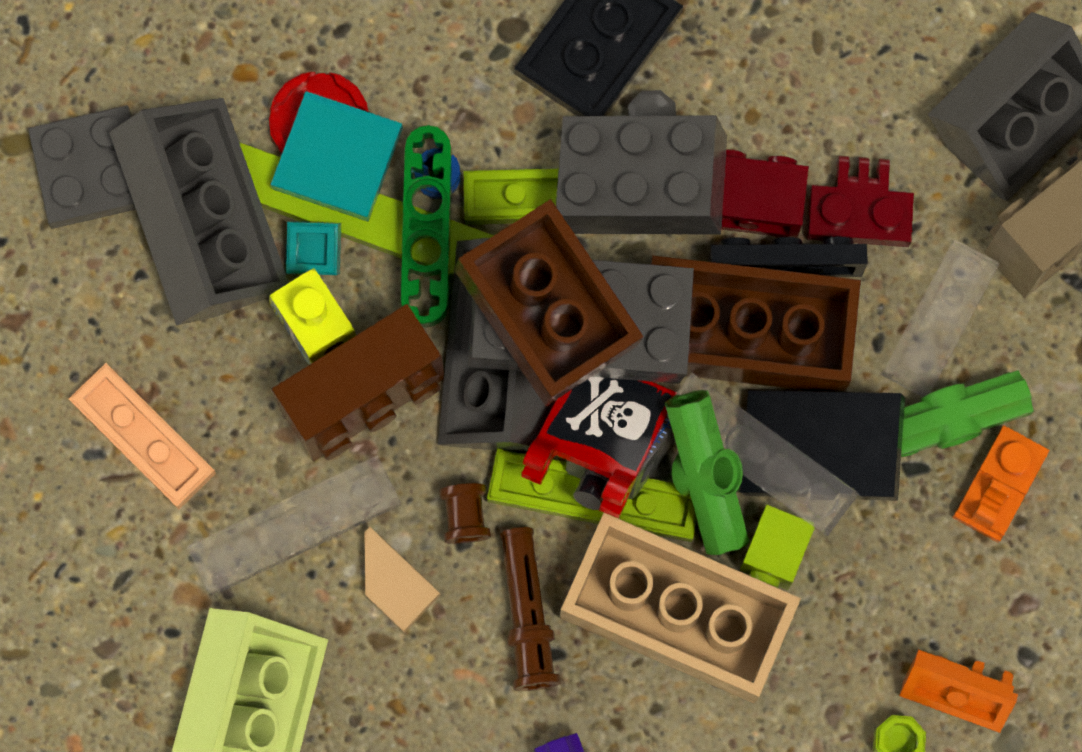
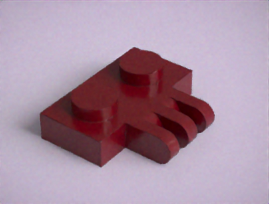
(861, 207)

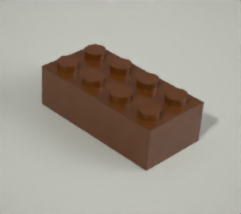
(770, 326)

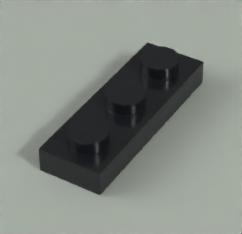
(833, 258)

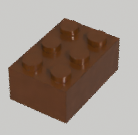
(548, 302)
(361, 384)

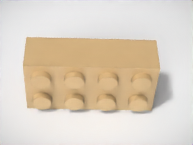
(679, 608)

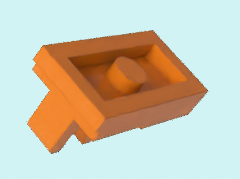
(1001, 484)
(960, 691)

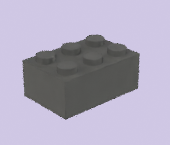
(642, 174)

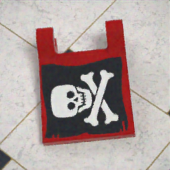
(604, 428)

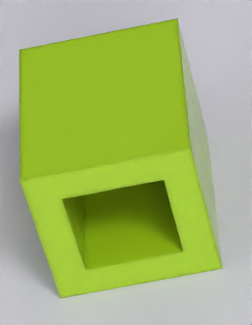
(777, 547)

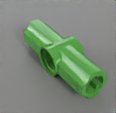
(963, 412)
(707, 472)

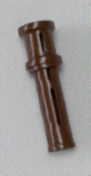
(530, 634)

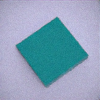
(336, 156)

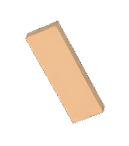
(142, 436)

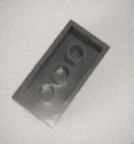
(657, 302)

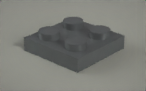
(81, 168)

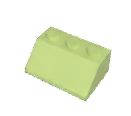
(250, 686)

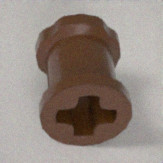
(464, 513)

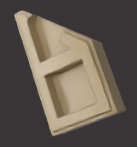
(394, 583)

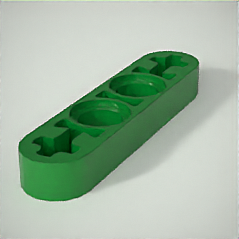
(431, 226)

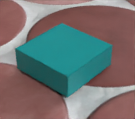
(313, 246)

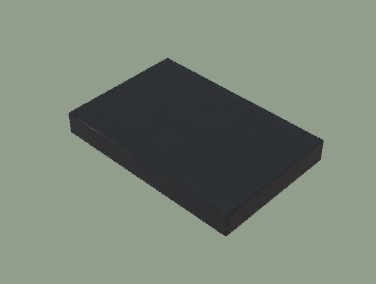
(595, 50)
(844, 432)

